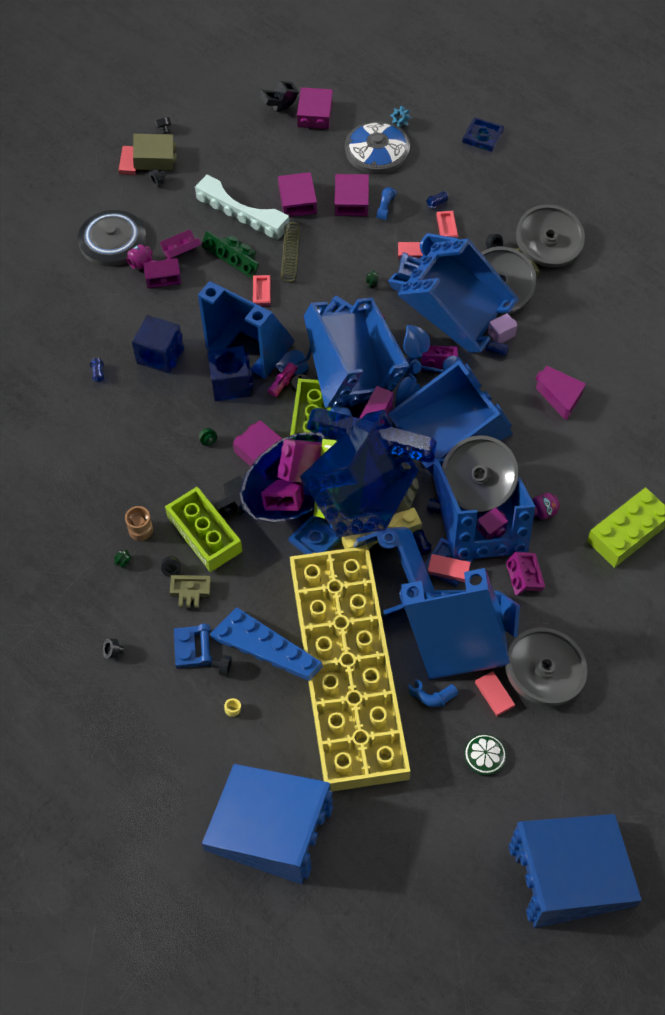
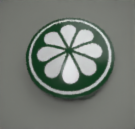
(485, 754)

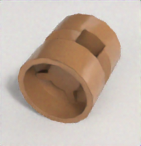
(139, 523)

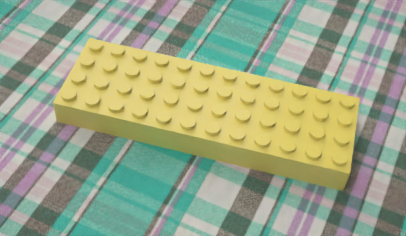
(355, 689)

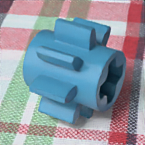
(404, 119)

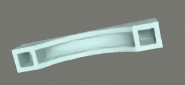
(265, 220)

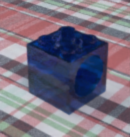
(158, 344)
(227, 361)

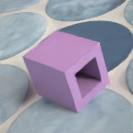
(502, 328)

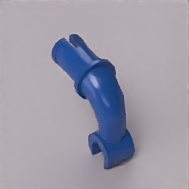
(387, 195)
(435, 700)

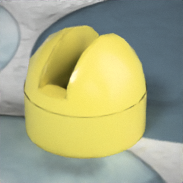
(232, 707)

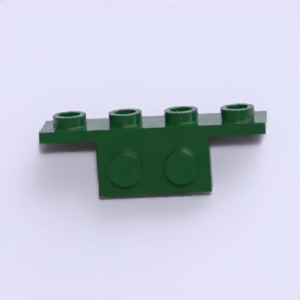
(232, 252)

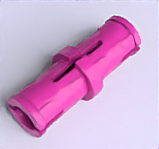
(277, 386)

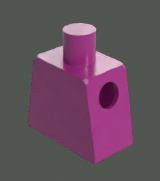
(283, 496)

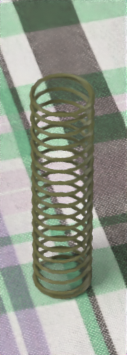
(284, 252)

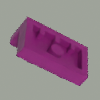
(179, 243)
(436, 356)
(525, 572)

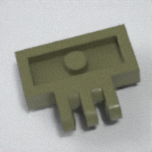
(190, 589)

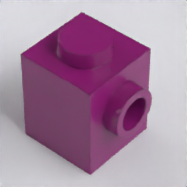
(492, 524)

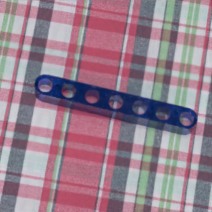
(397, 440)

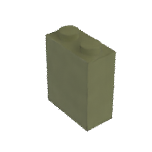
(153, 151)

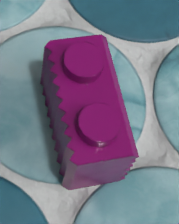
(162, 273)

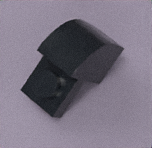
(282, 97)
(232, 502)

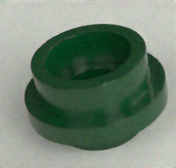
(372, 278)
(207, 436)
(122, 558)

